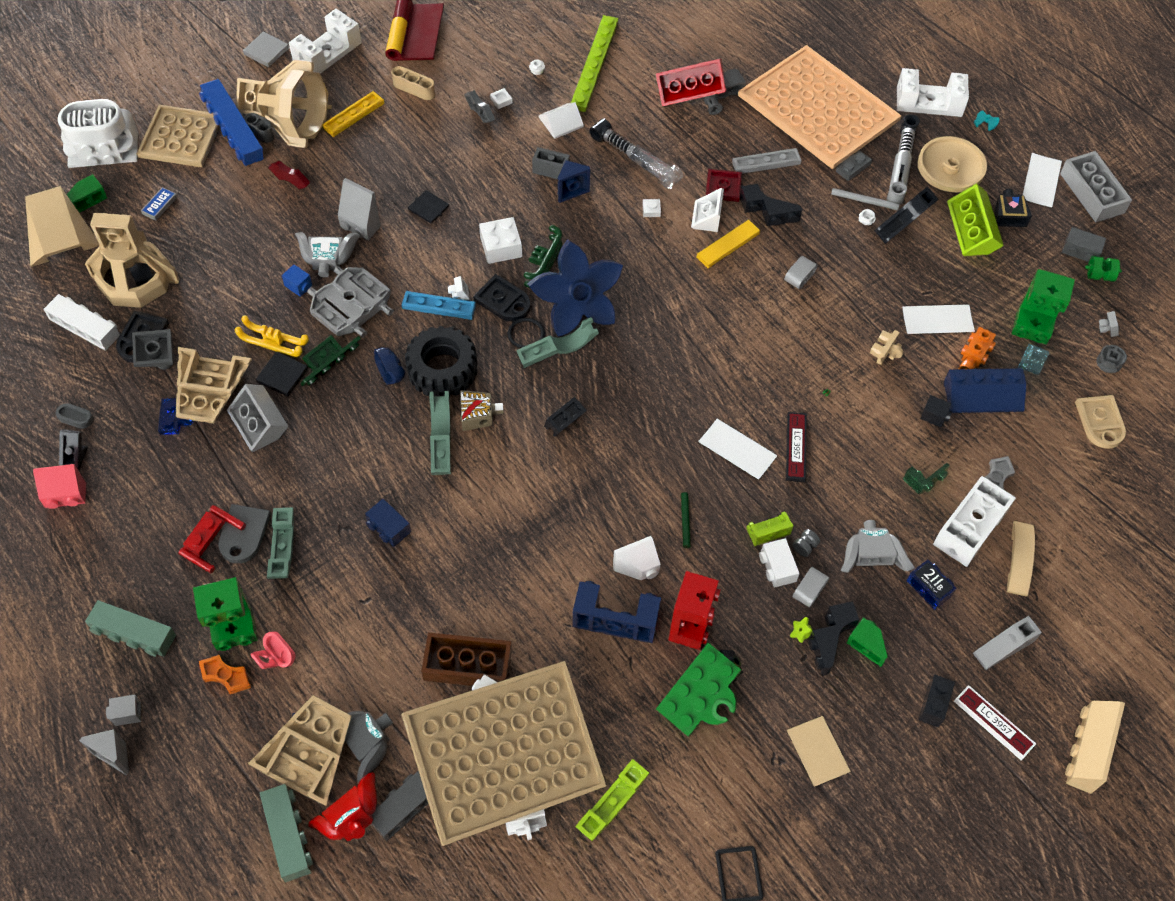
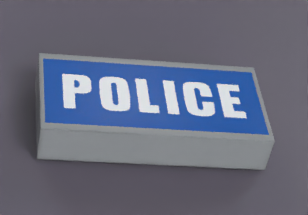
(159, 203)

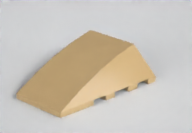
(55, 226)
(205, 384)
(306, 750)

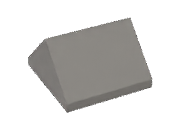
(109, 748)

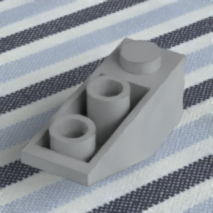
(1008, 643)

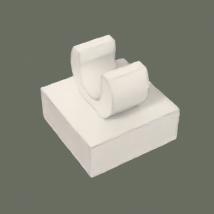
(460, 289)

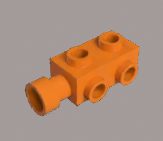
(975, 352)

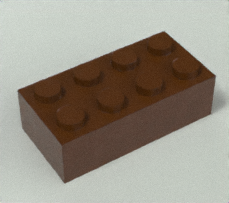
(465, 659)

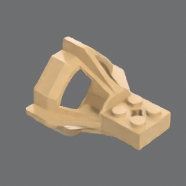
(276, 99)
(122, 248)

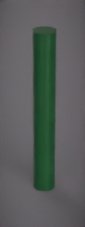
(685, 520)

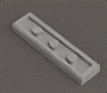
(767, 161)

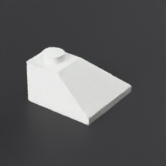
(637, 559)

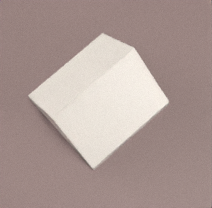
(562, 120)
(708, 211)

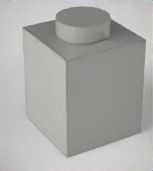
(124, 710)

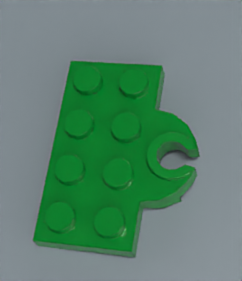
(701, 692)

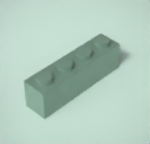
(130, 628)
(285, 832)

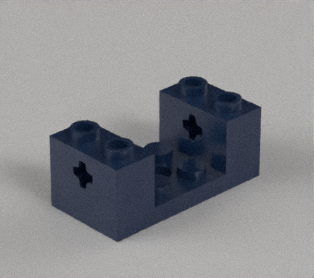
(604, 620)

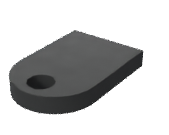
(247, 539)

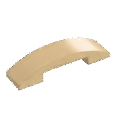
(1022, 558)

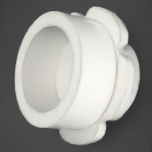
(537, 67)
(867, 217)

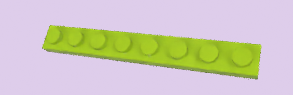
(594, 62)

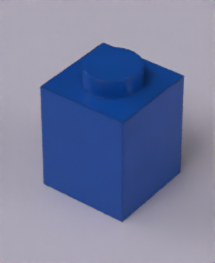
(297, 280)

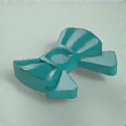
(982, 117)

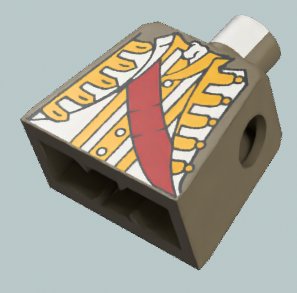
(478, 410)

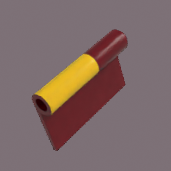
(414, 31)

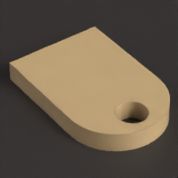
(1100, 419)

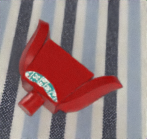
(350, 813)

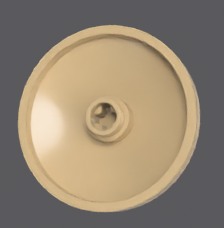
(952, 164)

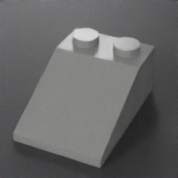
(358, 210)

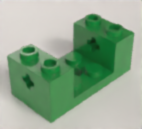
(1043, 301)
(225, 610)

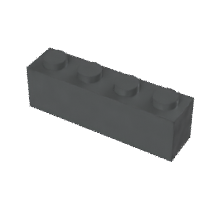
(400, 807)

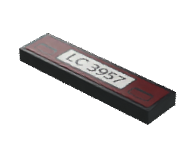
(796, 447)

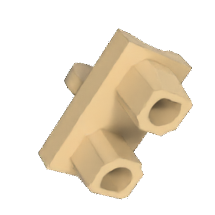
(882, 352)

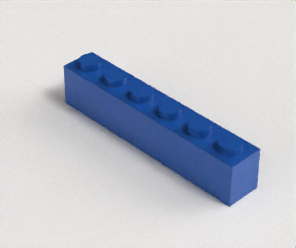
(231, 122)

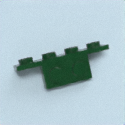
(324, 355)

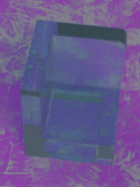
(1033, 359)

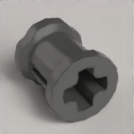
(712, 104)

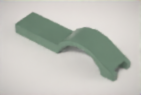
(552, 345)
(440, 434)

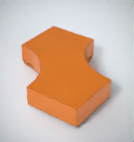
(233, 678)

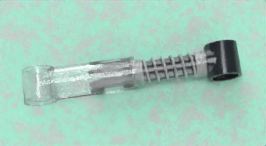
(667, 174)

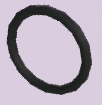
(523, 320)

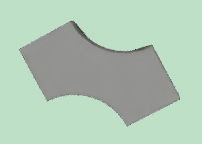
(1000, 470)

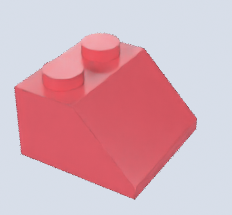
(60, 486)

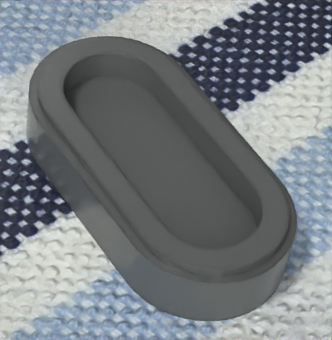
(74, 416)

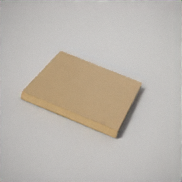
(179, 136)

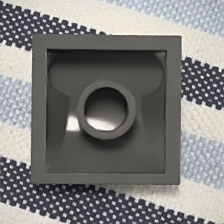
(153, 349)

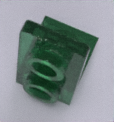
(919, 483)

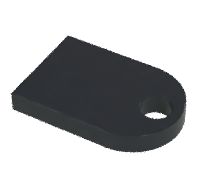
(502, 299)
(138, 323)

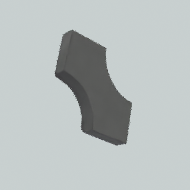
(479, 106)

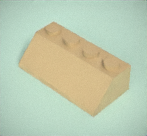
(1094, 745)

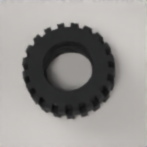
(441, 342)

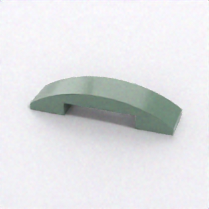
(282, 543)

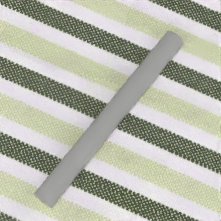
(866, 199)

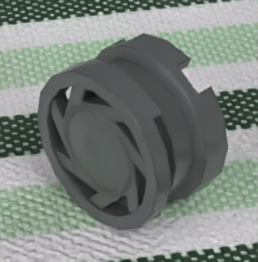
(1111, 358)

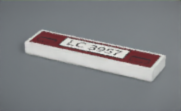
(995, 722)

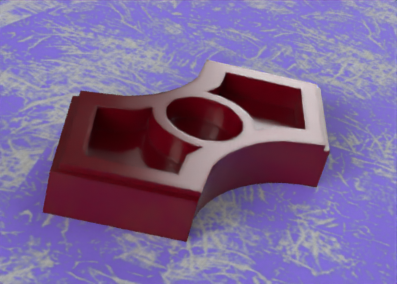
(288, 174)

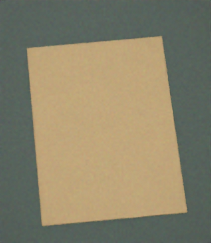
(818, 751)

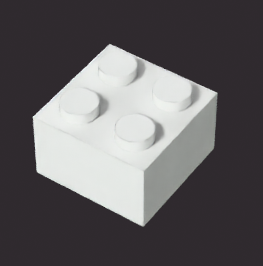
(500, 240)

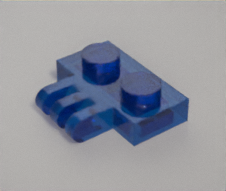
(168, 421)

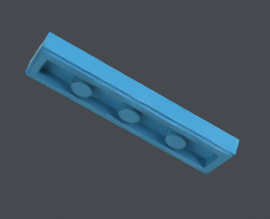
(439, 305)

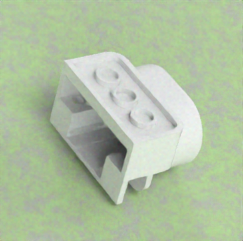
(97, 133)

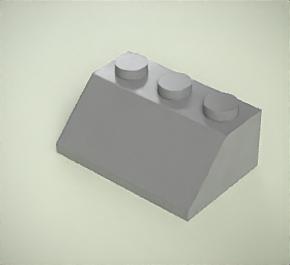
(256, 417)

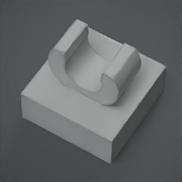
(1109, 324)

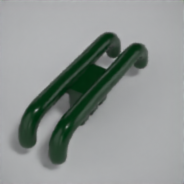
(545, 257)

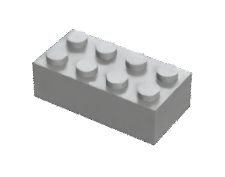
(1095, 186)

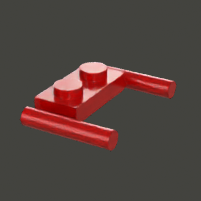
(204, 534)

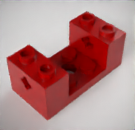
(692, 611)

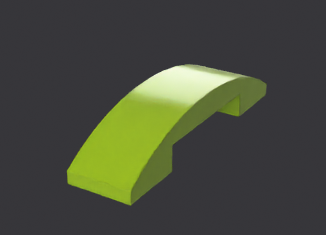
(613, 801)

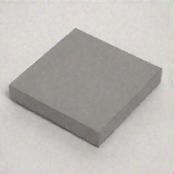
(265, 49)

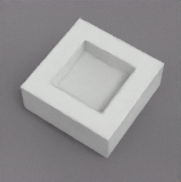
(501, 98)
(651, 208)

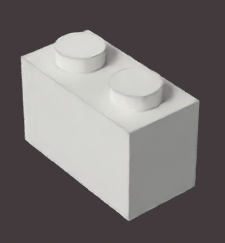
(779, 563)

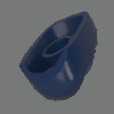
(388, 365)

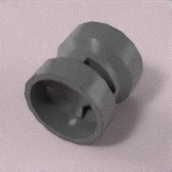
(805, 544)

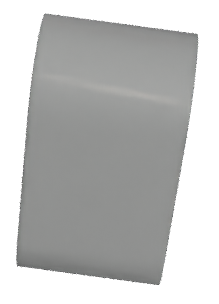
(800, 272)
(810, 587)

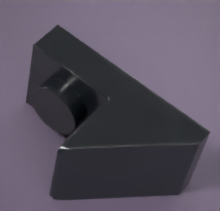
(71, 448)

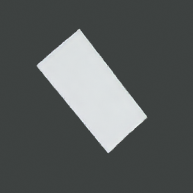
(1042, 180)
(938, 319)
(737, 448)

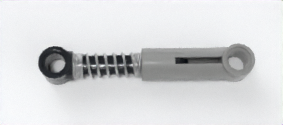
(903, 160)

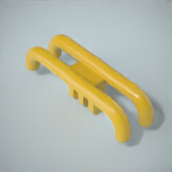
(272, 338)

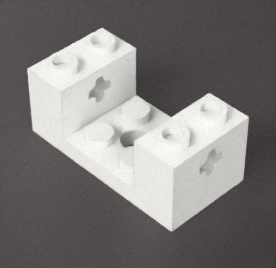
(340, 38)
(946, 100)
(964, 533)

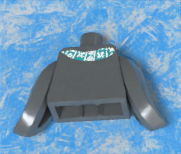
(368, 740)

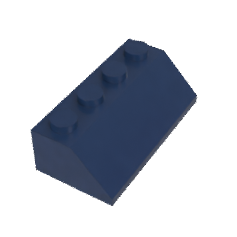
(985, 390)

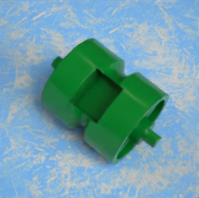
(1105, 269)

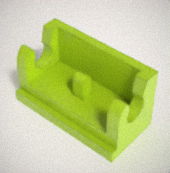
(770, 529)

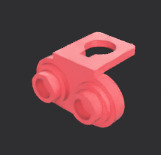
(276, 650)

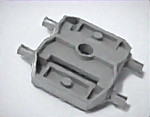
(369, 298)

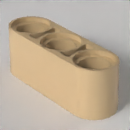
(413, 83)

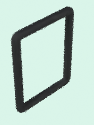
(720, 873)

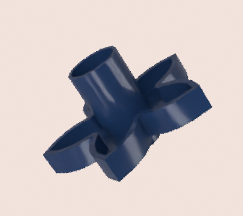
(577, 289)

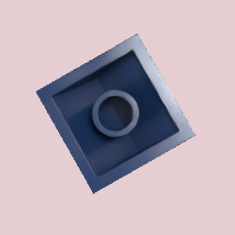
(573, 181)

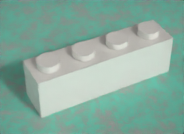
(82, 322)

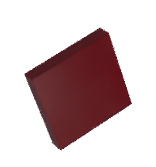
(727, 180)

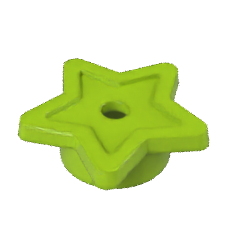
(804, 626)

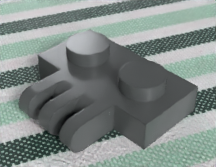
(853, 165)

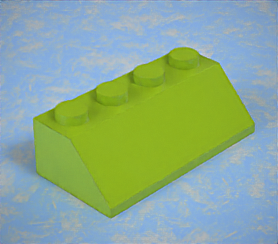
(975, 222)

